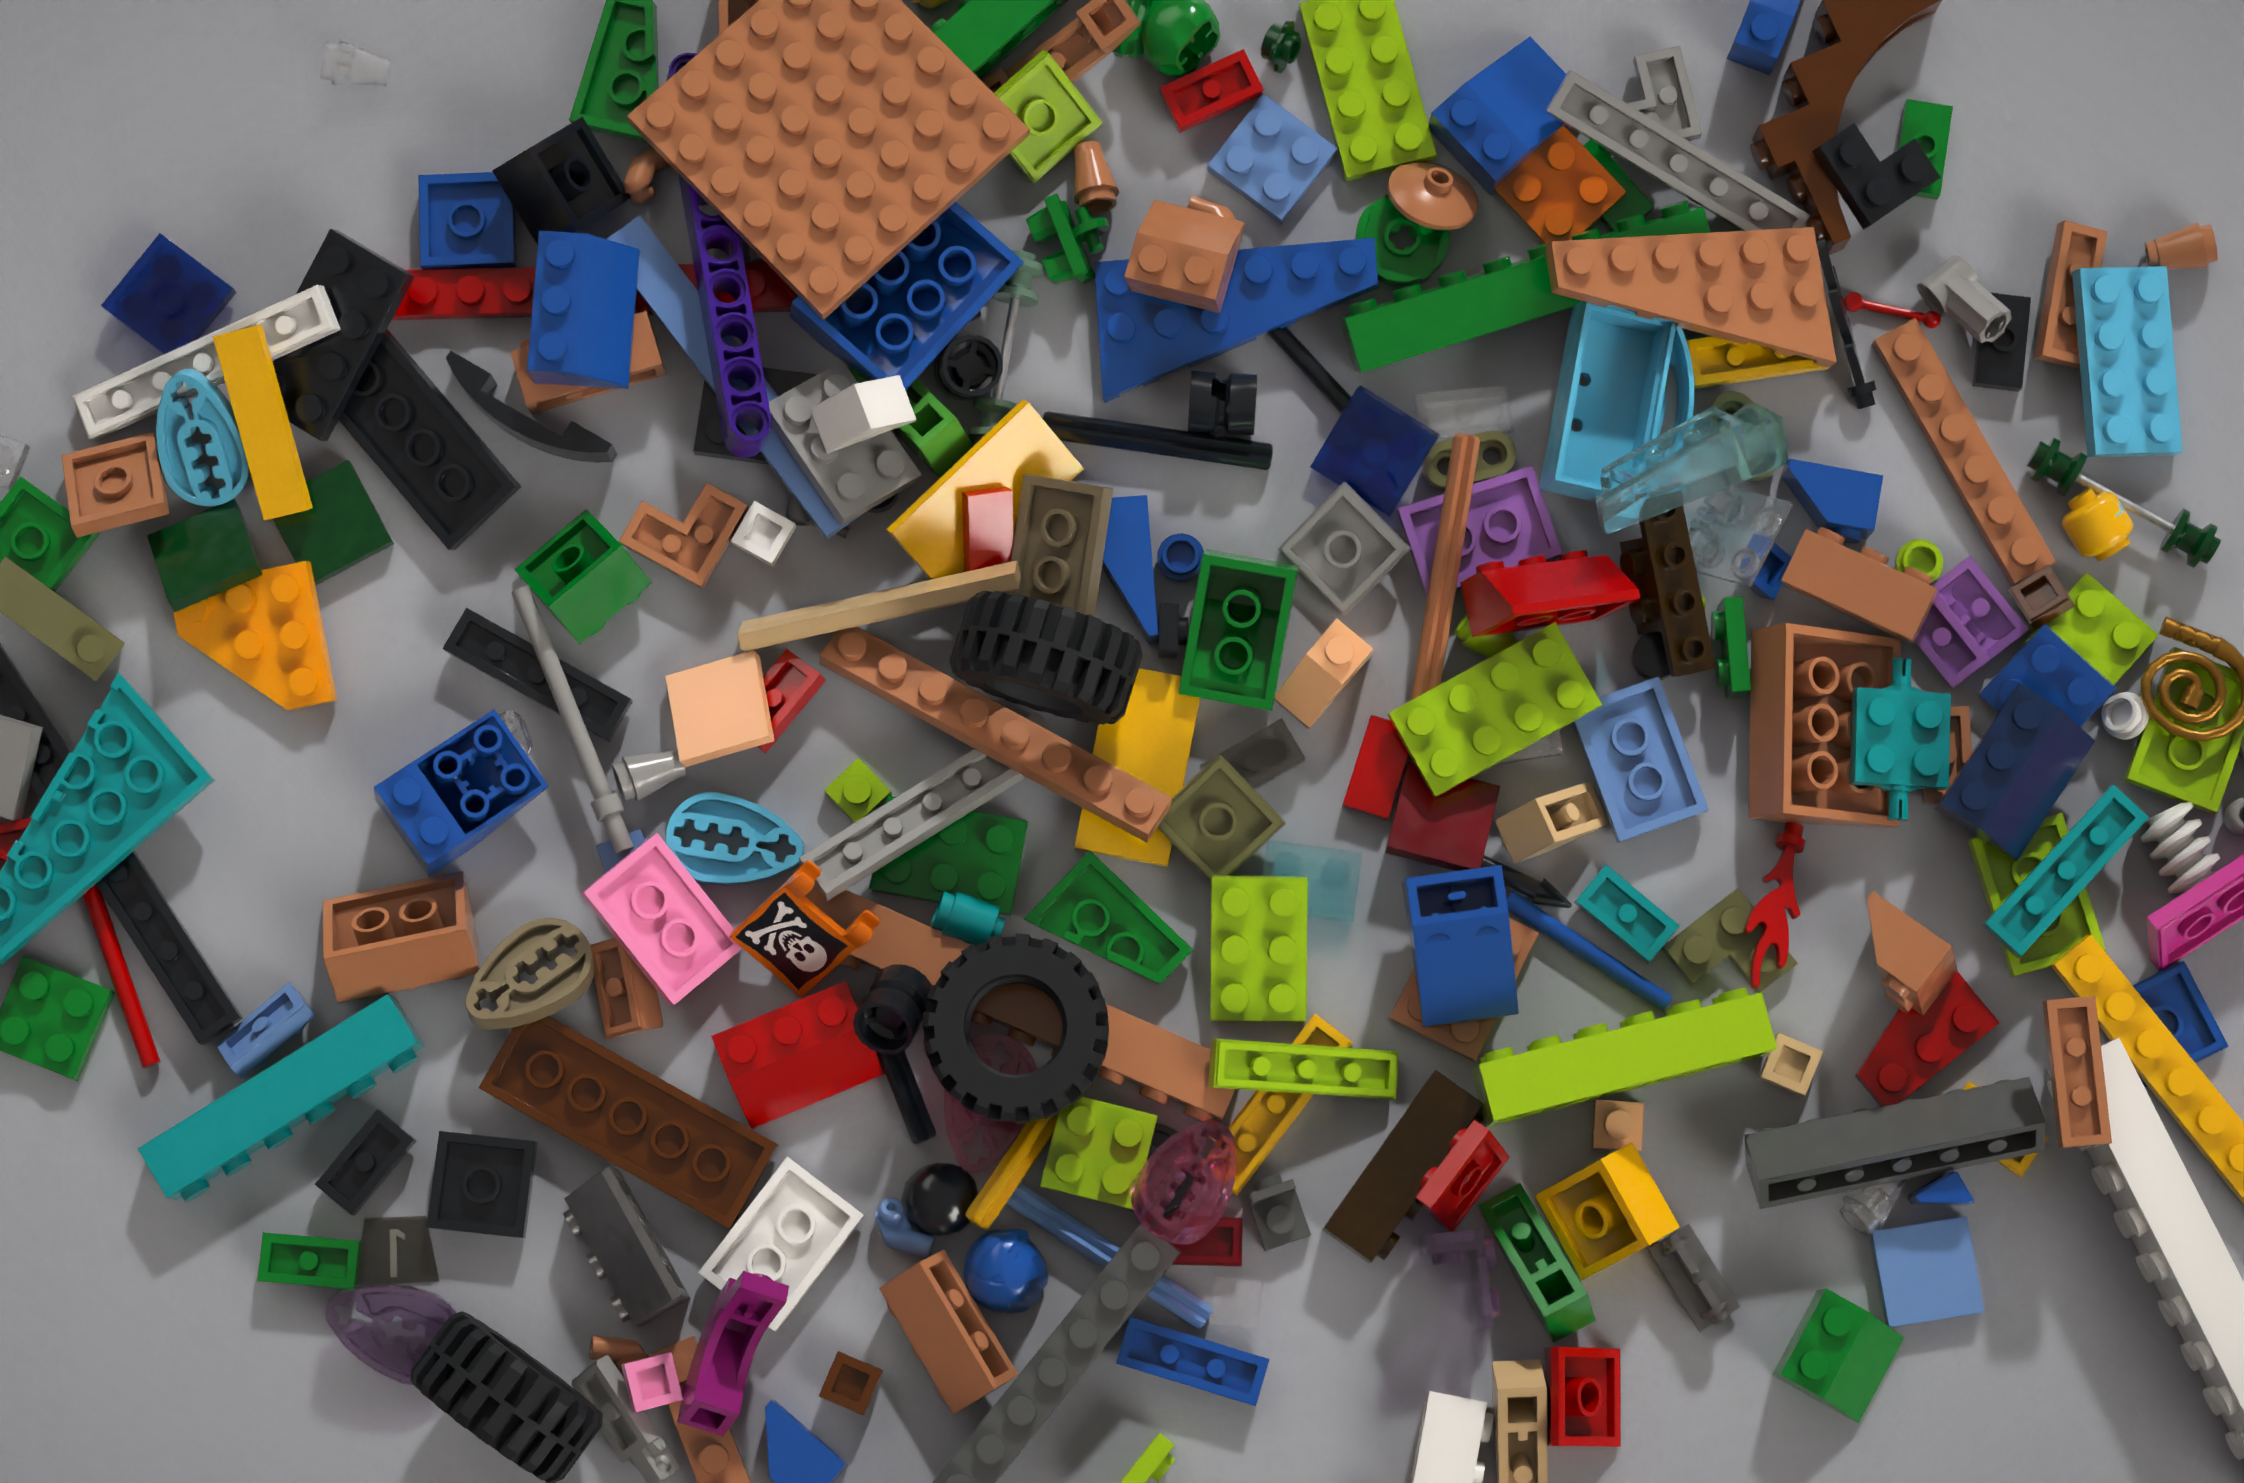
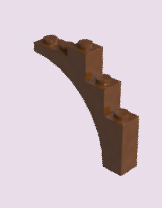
(1819, 90)

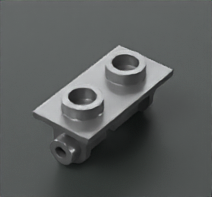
(1694, 1278)

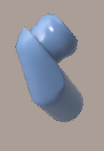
(898, 1232)

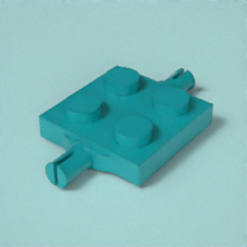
(1900, 739)

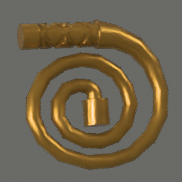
(2193, 694)

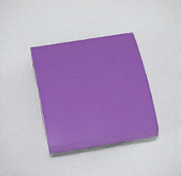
(1967, 623)

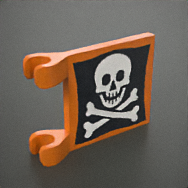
(797, 937)

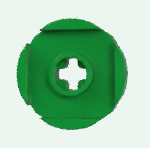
(1405, 266)

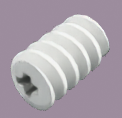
(2180, 847)

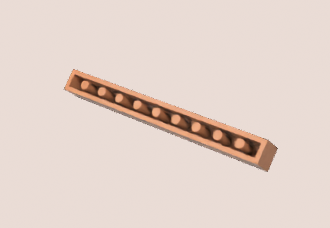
(1136, 1049)

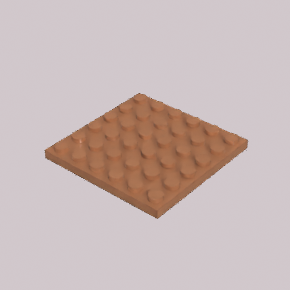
(828, 135)

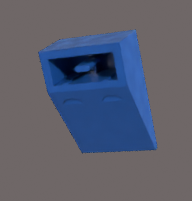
(459, 792)
(1461, 945)

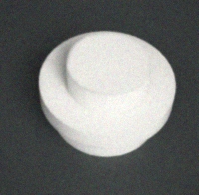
(2124, 715)

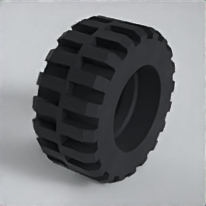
(1046, 657)
(1016, 962)
(506, 1397)

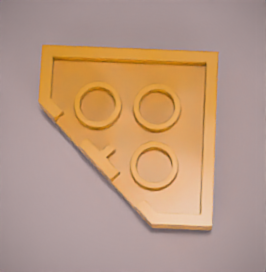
(267, 635)

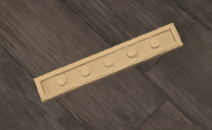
(877, 606)

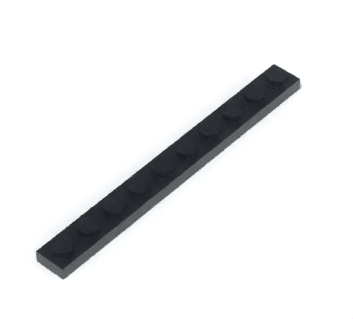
(132, 890)

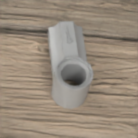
(1958, 292)

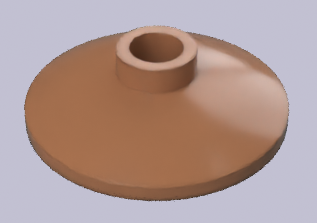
(1432, 195)

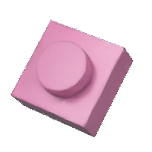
(652, 1382)

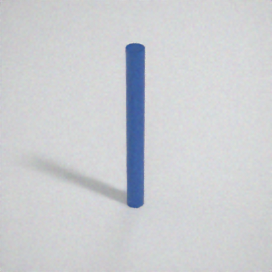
(1588, 951)

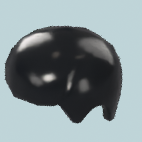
(939, 1198)

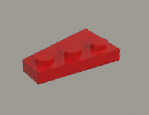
(1920, 1046)

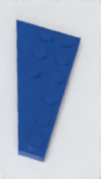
(1267, 290)

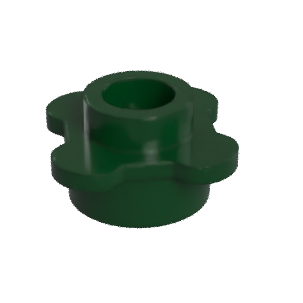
(1281, 45)

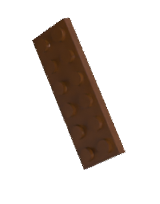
(630, 1118)

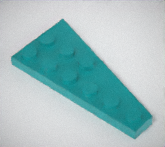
(98, 809)

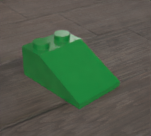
(1238, 629)

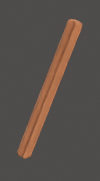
(1446, 563)

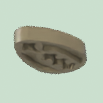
(519, 1000)

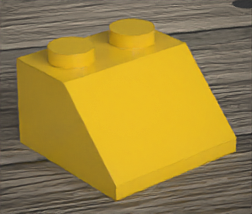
(1607, 1211)

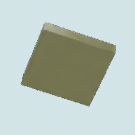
(1219, 819)

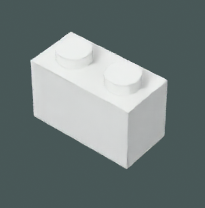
(1451, 1440)

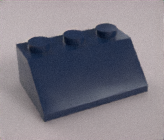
(2016, 772)

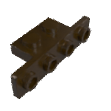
(1669, 590)

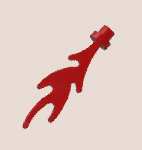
(1770, 909)

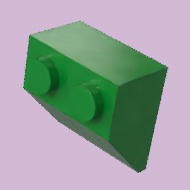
(583, 576)
(1838, 1354)

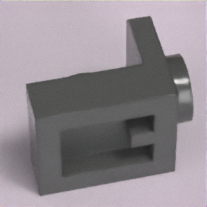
(1277, 1212)

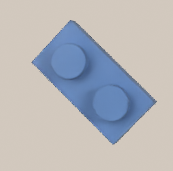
(265, 1030)

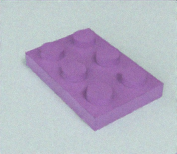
(1503, 524)

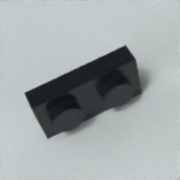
(365, 1162)

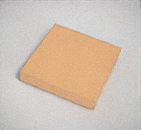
(719, 708)

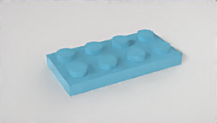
(2127, 361)

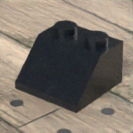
(562, 182)

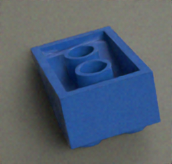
(1500, 114)

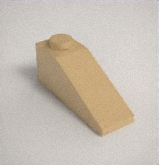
(1520, 1421)

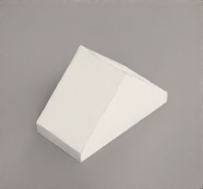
(862, 412)

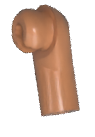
(640, 175)
(618, 1349)

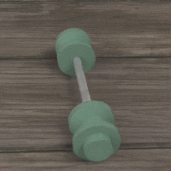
(1015, 293)

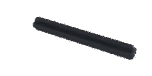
(1160, 440)

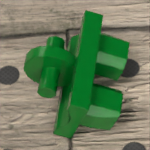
(1057, 221)

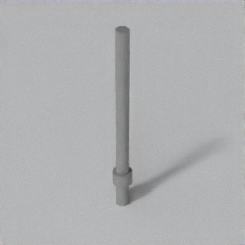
(606, 804)

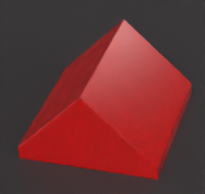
(1583, 1396)

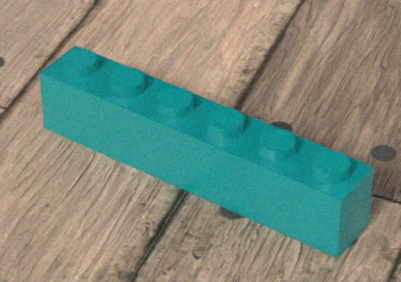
(281, 1098)

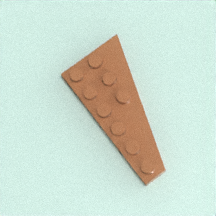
(1720, 284)

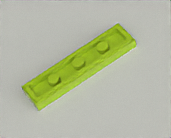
(1303, 1069)

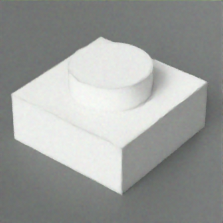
(763, 533)

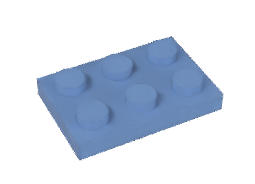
(1639, 761)

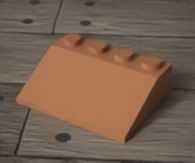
(1804, 724)

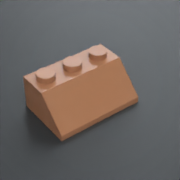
(399, 937)

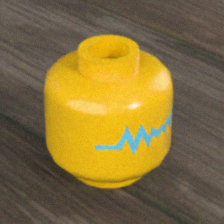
(2097, 524)

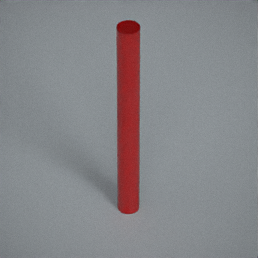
(121, 977)

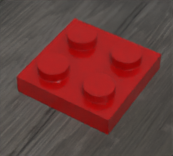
(1462, 1176)

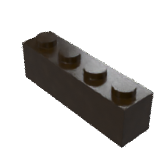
(1392, 1178)

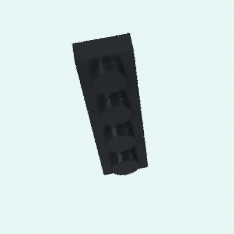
(517, 666)

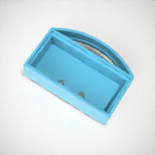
(1623, 397)

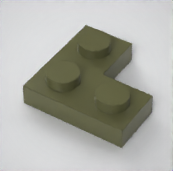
(1720, 936)

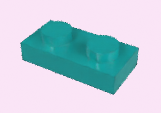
(1626, 914)

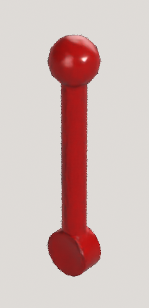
(1855, 302)

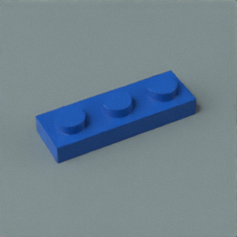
(1192, 1361)

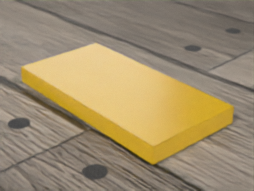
(1014, 447)
(1151, 746)

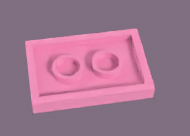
(662, 919)

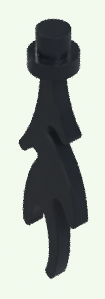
(1861, 391)

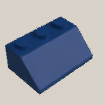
(583, 311)

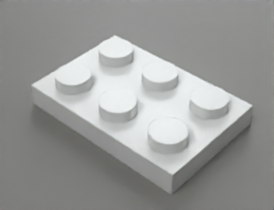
(785, 1234)

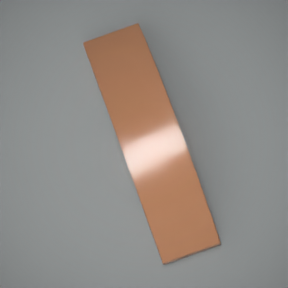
(1082, 42)

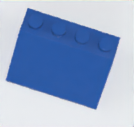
(915, 300)

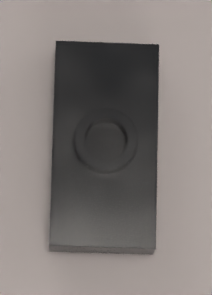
(2002, 362)

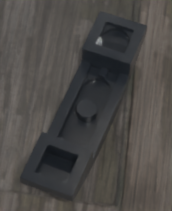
(575, 442)

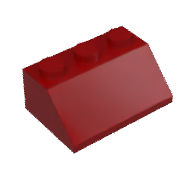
(1544, 593)
(796, 1055)

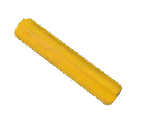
(1010, 1172)

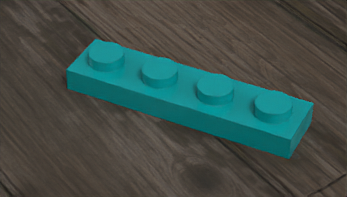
(2065, 871)

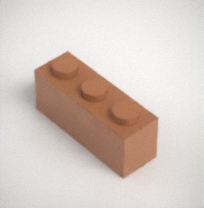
(645, 365)
(1860, 584)
(948, 1331)

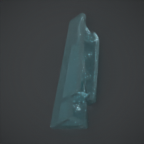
(1690, 463)

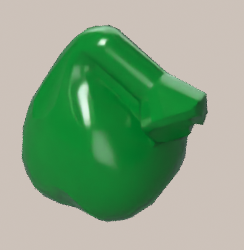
(1172, 34)

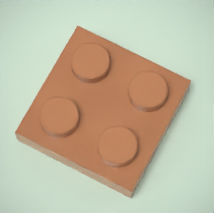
(114, 484)

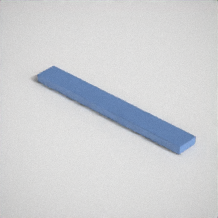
(679, 310)

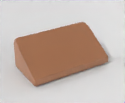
(623, 992)

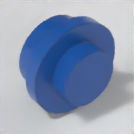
(1180, 557)

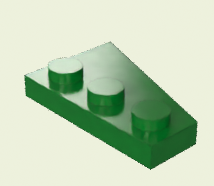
(619, 68)
(1109, 920)

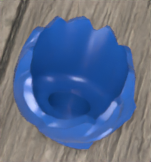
(1005, 1271)

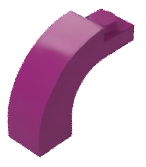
(727, 1349)

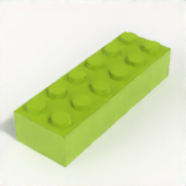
(1623, 1059)

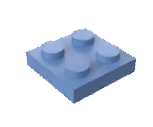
(1272, 159)

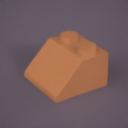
(1184, 256)
(1909, 957)

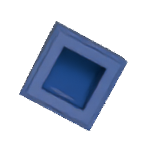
(1943, 1190)

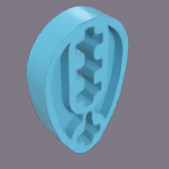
(178, 452)
(731, 814)

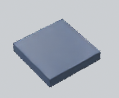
(1926, 1272)

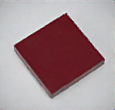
(1443, 829)

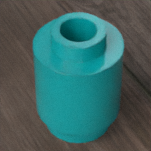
(967, 918)

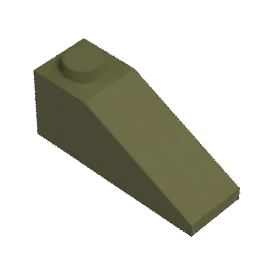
(55, 621)

